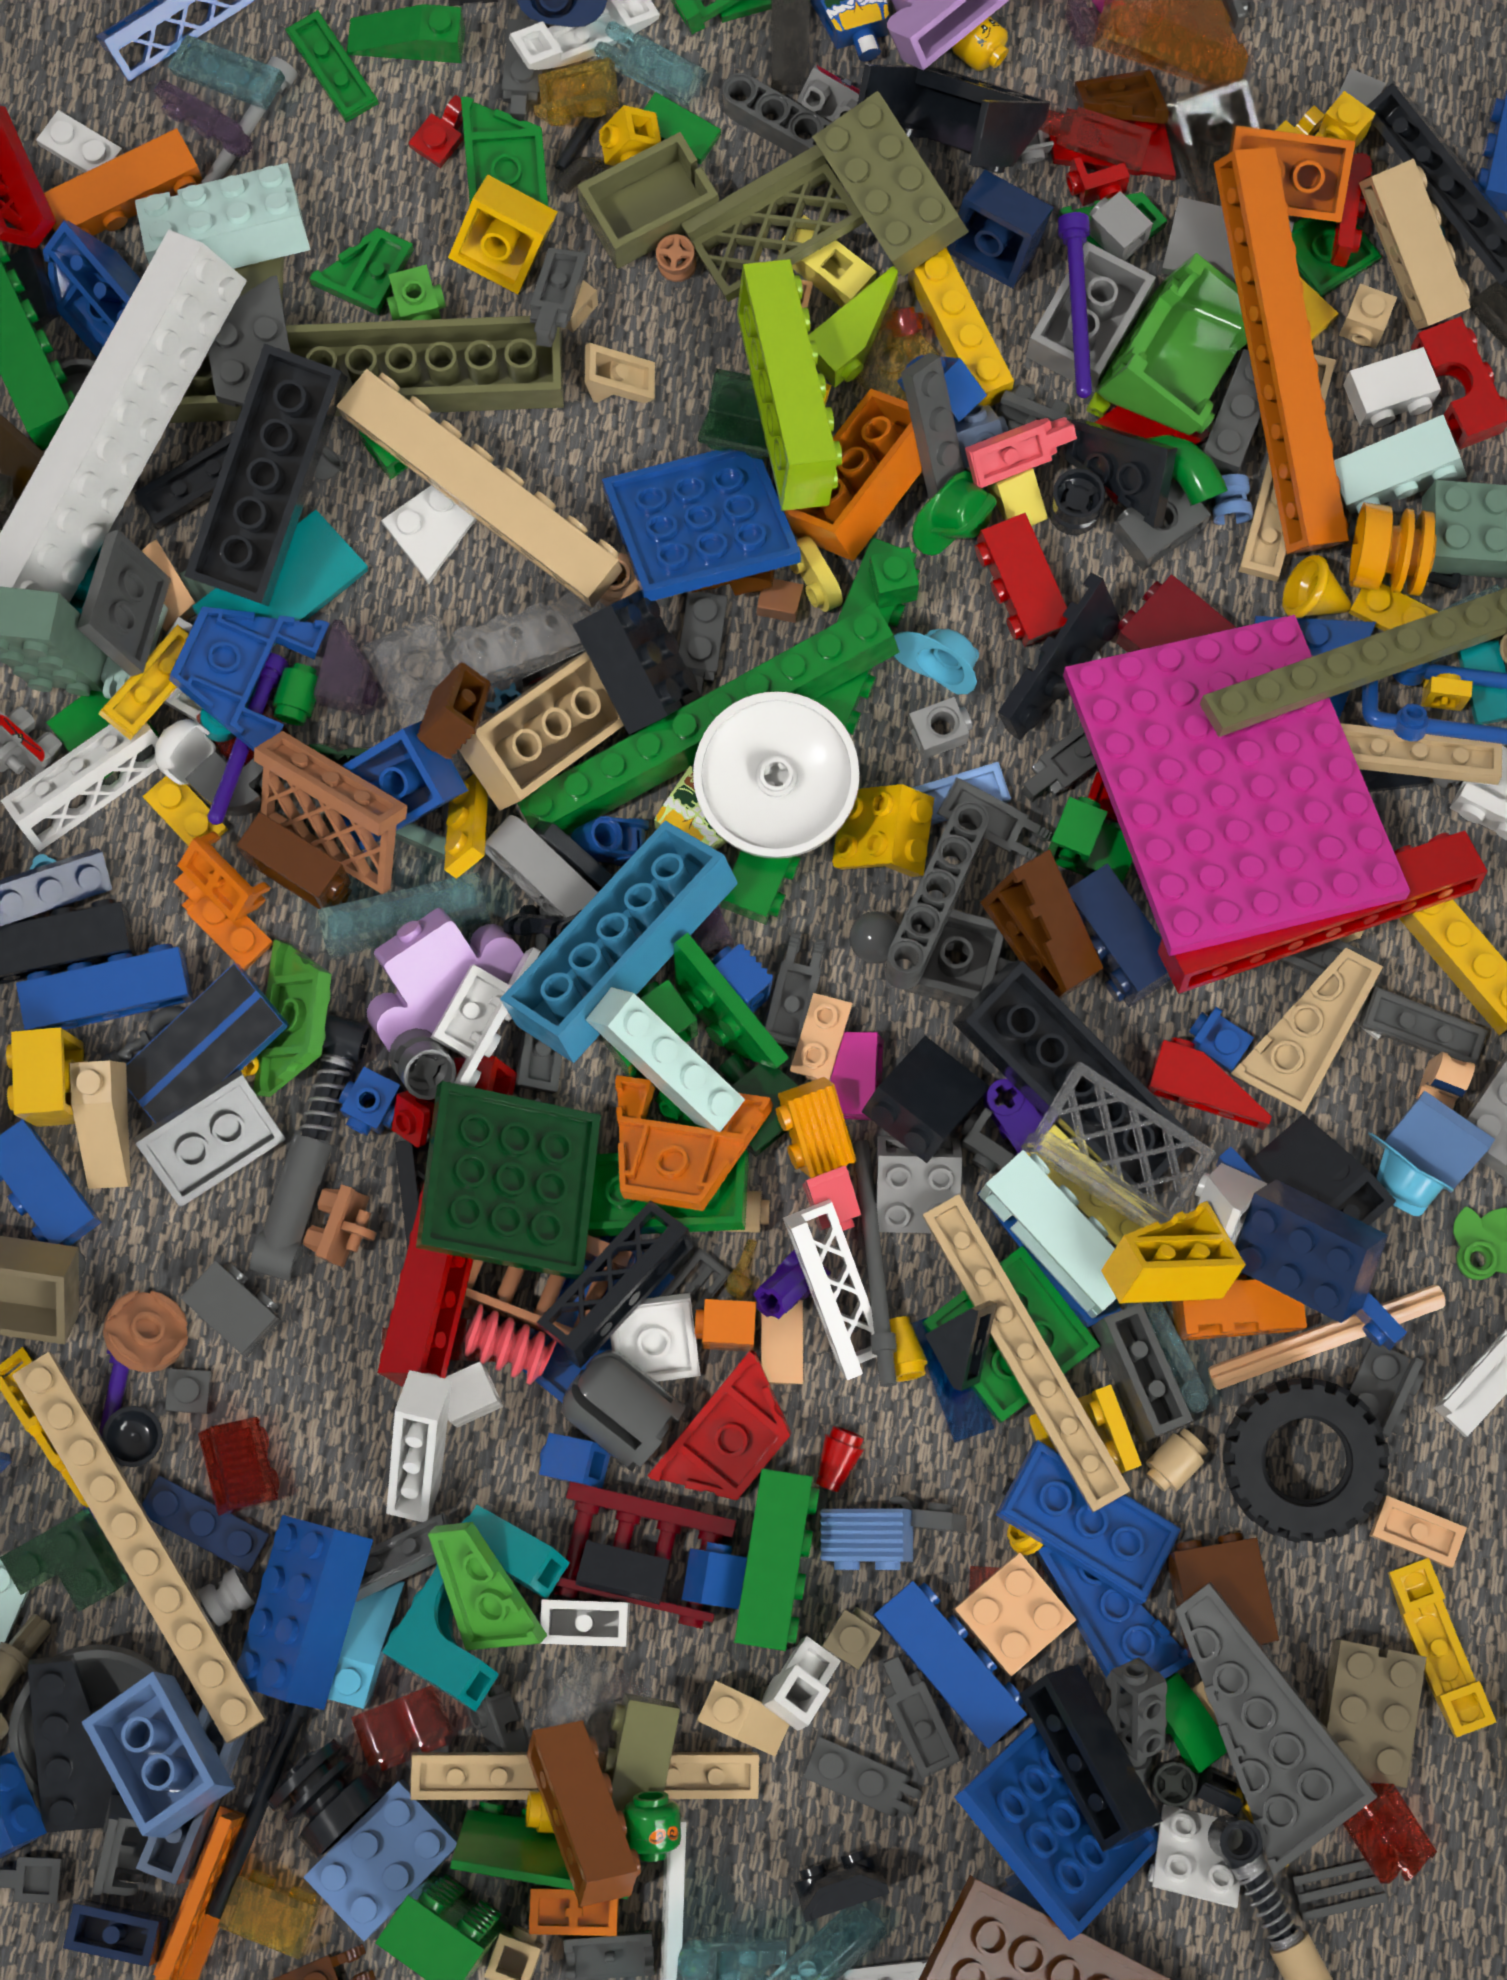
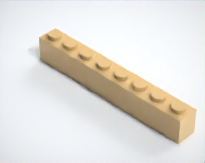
(480, 487)

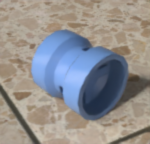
(1233, 500)

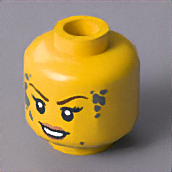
(983, 45)

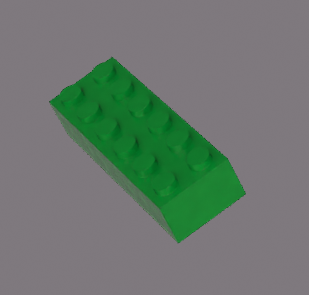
(441, 1931)

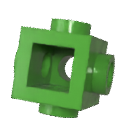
(415, 295)

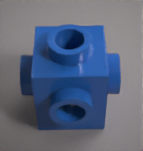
(367, 1088)

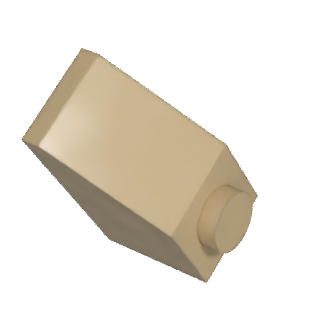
(743, 1718)

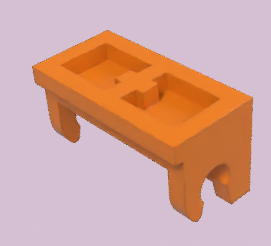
(220, 879)
(558, 1913)

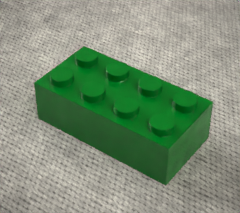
(774, 1560)

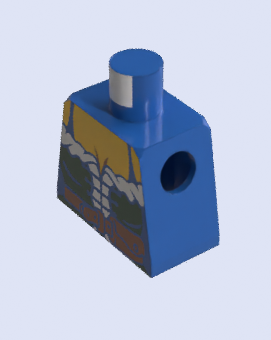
(854, 24)

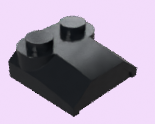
(841, 1886)

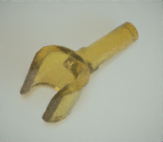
(737, 1282)

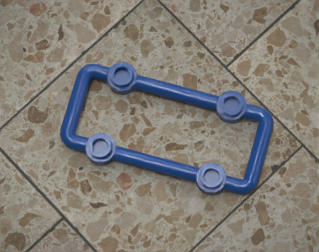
(1412, 720)

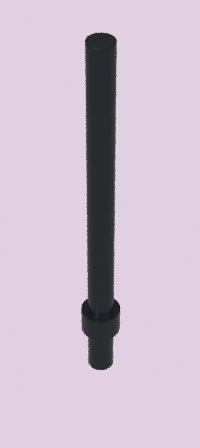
(257, 1807)

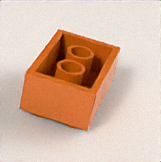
(1311, 167)

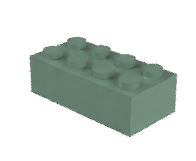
(1469, 527)
(44, 644)

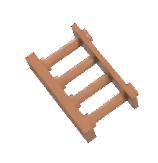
(550, 1294)

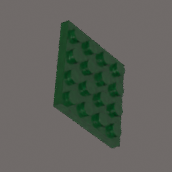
(508, 1180)

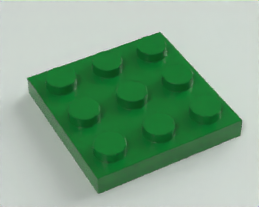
(1054, 1319)

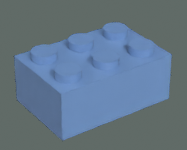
(158, 1755)
(382, 1860)

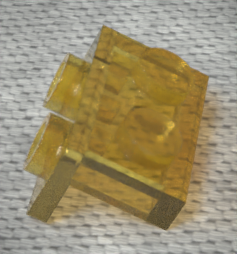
(577, 92)

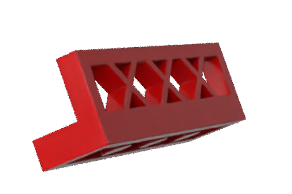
(21, 191)

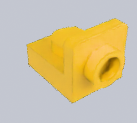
(1446, 692)

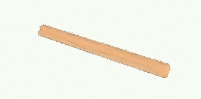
(1319, 1339)

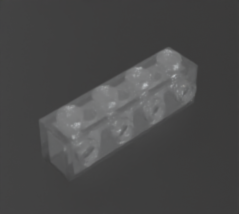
(520, 643)

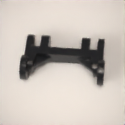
(530, 921)

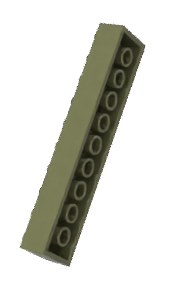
(438, 361)

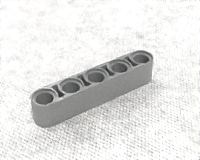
(538, 869)

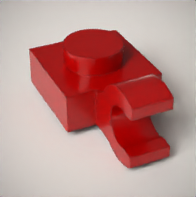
(439, 137)

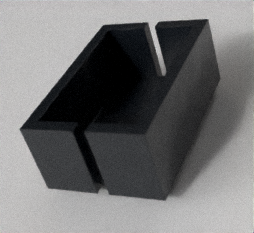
(637, 661)

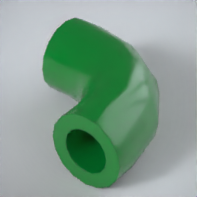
(1194, 470)

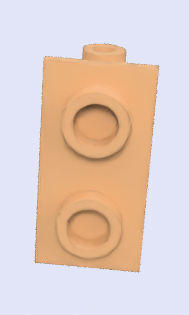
(821, 1037)

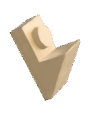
(618, 374)

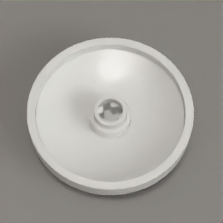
(776, 774)

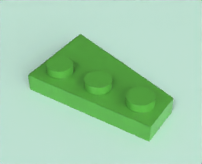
(481, 1592)

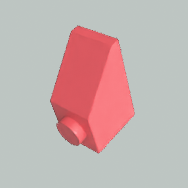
(839, 1189)

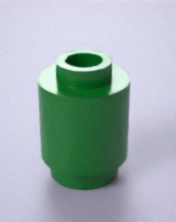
(294, 696)

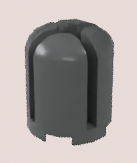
(620, 1408)

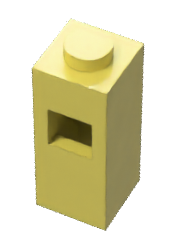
(833, 269)

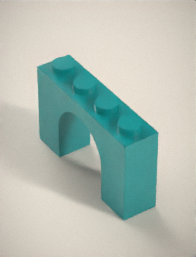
(425, 1635)

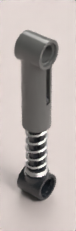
(308, 1154)

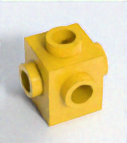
(628, 134)

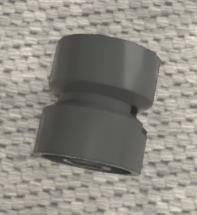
(421, 1063)

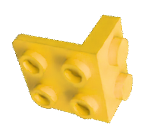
(887, 830)

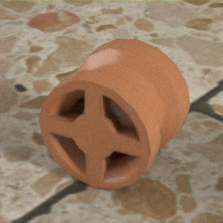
(676, 248)

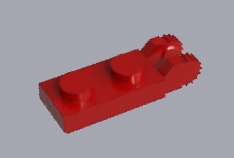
(1347, 237)

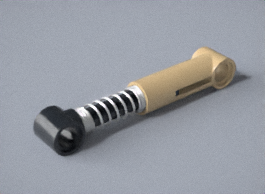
(1290, 1945)

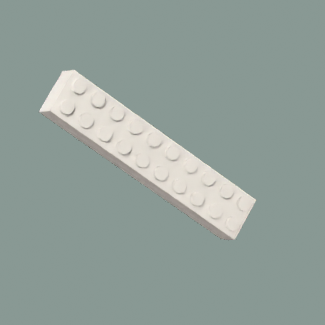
(117, 417)

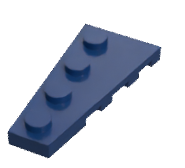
(1110, 1621)

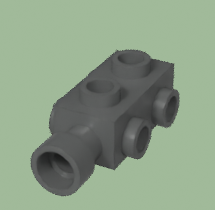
(1138, 1712)

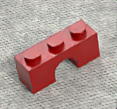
(1455, 354)

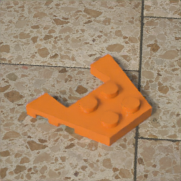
(677, 1161)

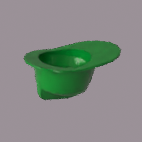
(951, 514)

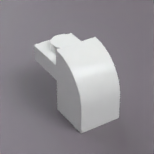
(801, 1684)

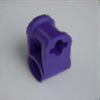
(1016, 1121)

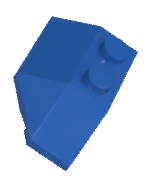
(88, 283)

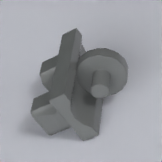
(1019, 408)

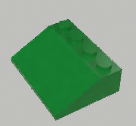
(505, 1848)

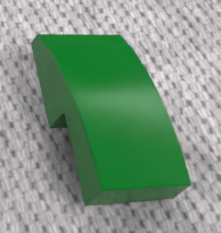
(1191, 1726)

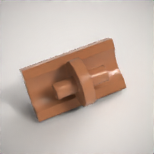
(344, 1227)

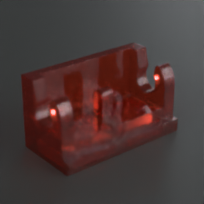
(1390, 1836)

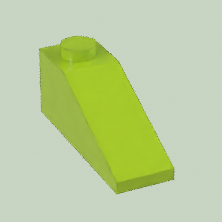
(850, 332)

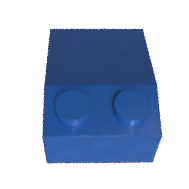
(408, 773)

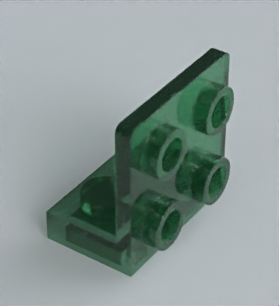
(733, 416)

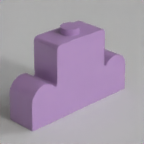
(931, 27)
(427, 967)

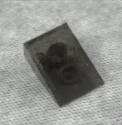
(1202, 131)

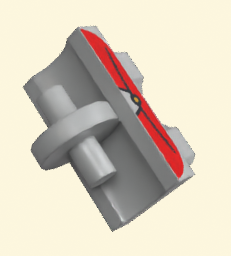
(828, 94)
(20, 750)

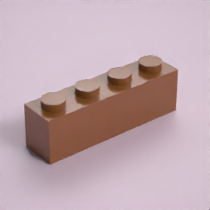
(583, 1813)

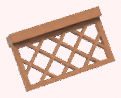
(338, 793)

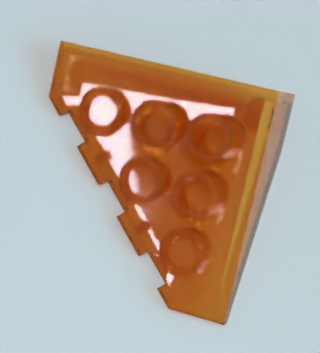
(1174, 36)

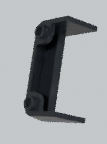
(959, 111)

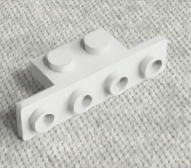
(476, 1015)

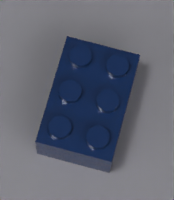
(1120, 936)
(1309, 1250)

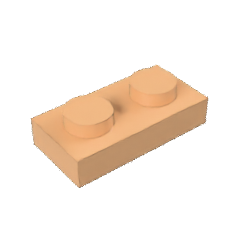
(1418, 1531)

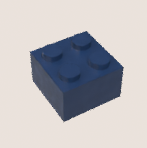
(1002, 228)

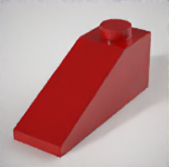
(1198, 1082)

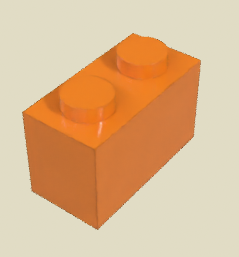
(726, 1325)

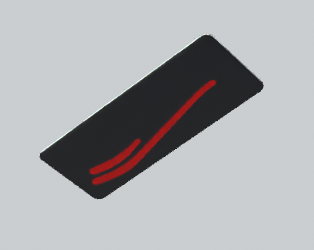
(541, 674)

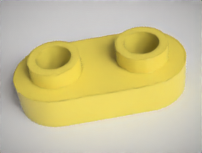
(821, 584)

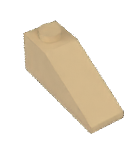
(102, 1121)

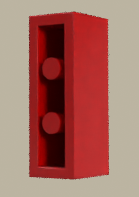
(1022, 579)

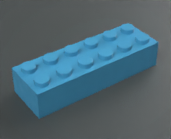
(619, 938)

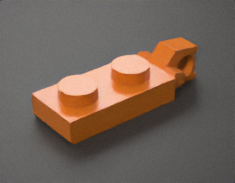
(238, 939)

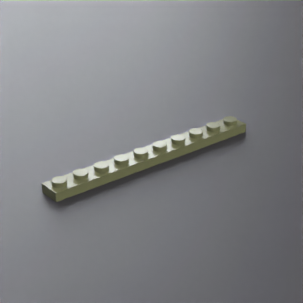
(1356, 664)

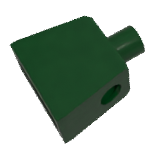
(761, 1082)

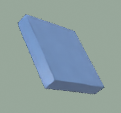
(1439, 1140)

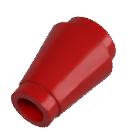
(838, 1457)

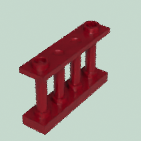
(629, 1512)

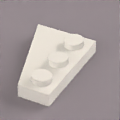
(428, 530)

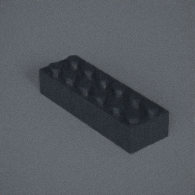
(266, 475)
(1037, 1044)

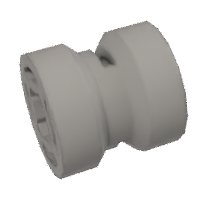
(228, 1596)

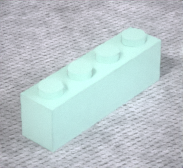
(665, 1059)

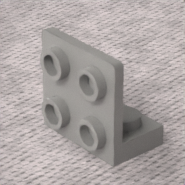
(912, 1187)

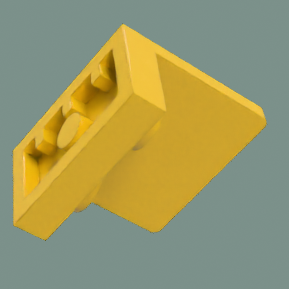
(1109, 1423)

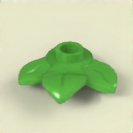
(1484, 1236)

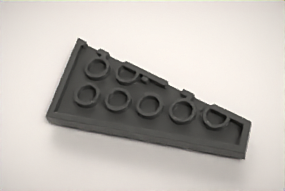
(1281, 1752)

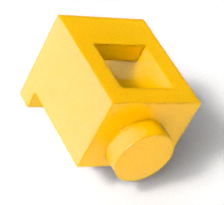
(1346, 120)

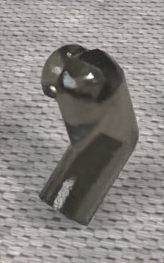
(578, 170)

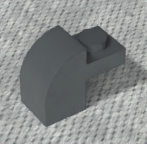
(207, 776)

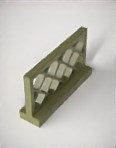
(759, 204)

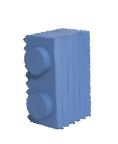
(866, 1536)

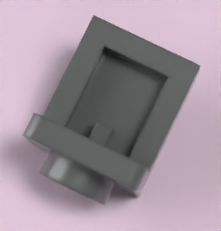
(987, 1153)

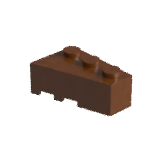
(1044, 925)

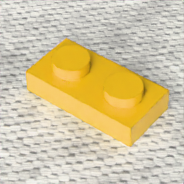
(1387, 608)
(181, 810)

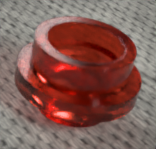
(905, 322)

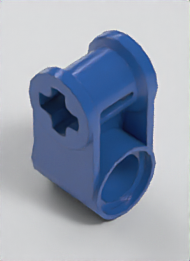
(616, 838)

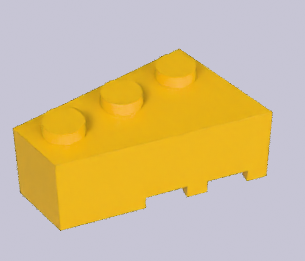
(1174, 1260)

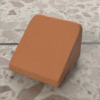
(780, 601)

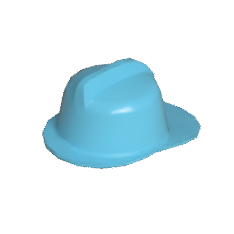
(940, 656)
(1405, 1182)

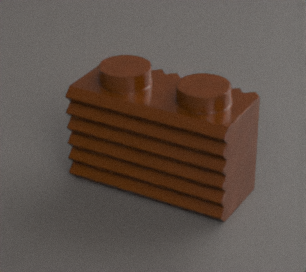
(454, 711)

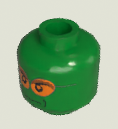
(652, 1825)

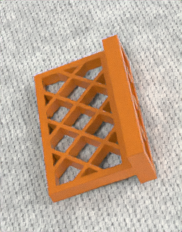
(192, 1929)

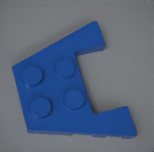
(227, 658)

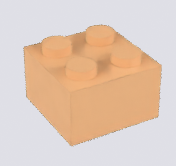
(1014, 1614)

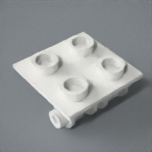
(1188, 1863)

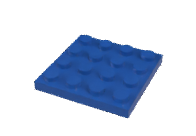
(700, 522)
(1044, 1836)

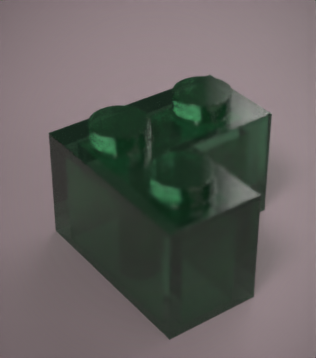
(74, 1552)

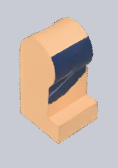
(1446, 1078)

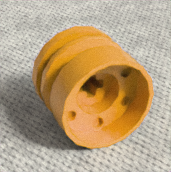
(1392, 549)

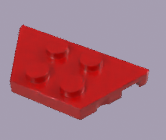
(729, 1436)

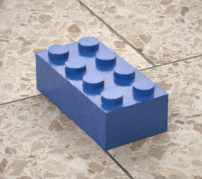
(303, 1612)

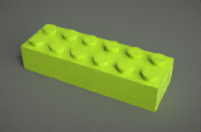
(788, 385)

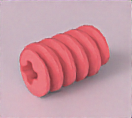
(507, 1345)

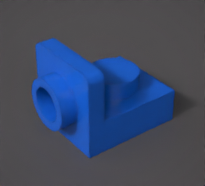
(1220, 1039)

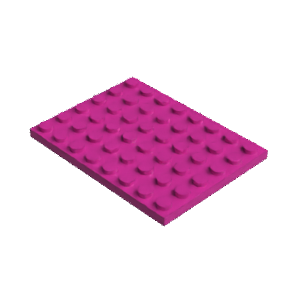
(1236, 825)

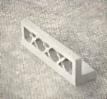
(80, 774)
(820, 1288)
(1477, 1389)

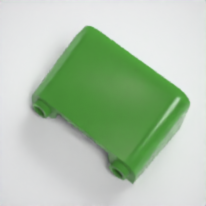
(1178, 349)

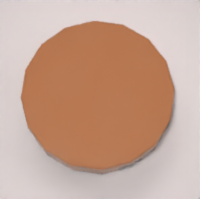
(145, 1331)

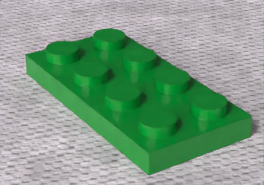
(612, 1212)

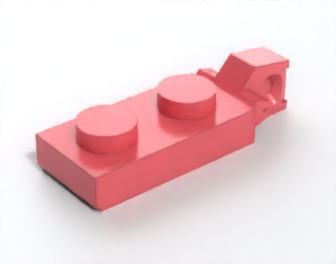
(1017, 450)

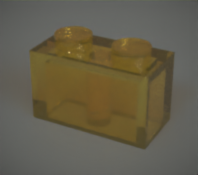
(271, 1914)

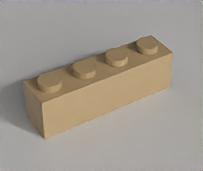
(1415, 244)

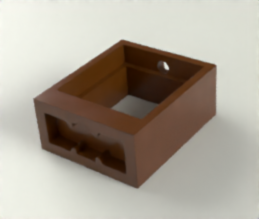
(294, 863)

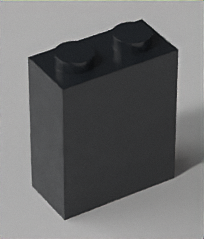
(925, 1099)

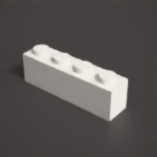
(418, 1446)

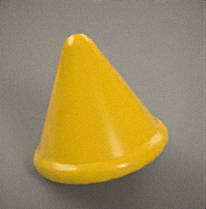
(1313, 590)

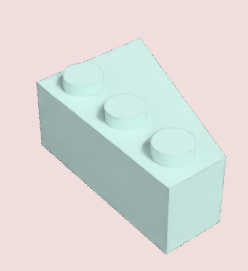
(1399, 465)

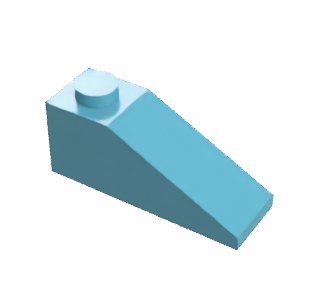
(363, 1647)

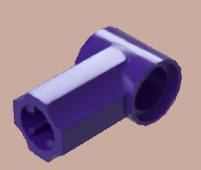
(783, 1288)

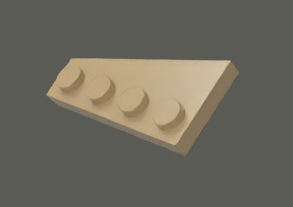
(1305, 1041)

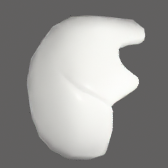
(182, 749)

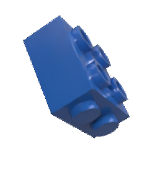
(19, 1816)

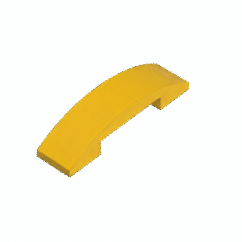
(1434, 1637)

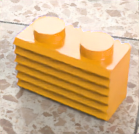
(816, 1127)

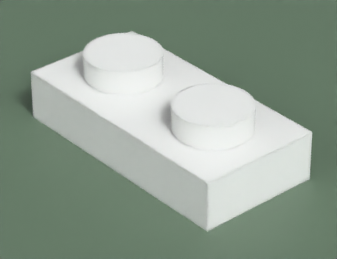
(76, 143)

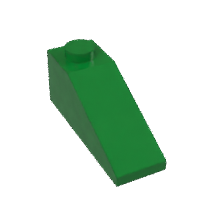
(410, 33)

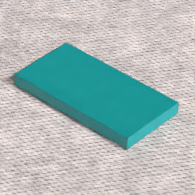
(312, 575)

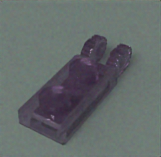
(203, 118)

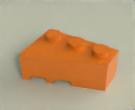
(1243, 1311)

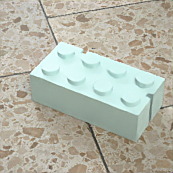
(237, 217)
(1053, 1229)

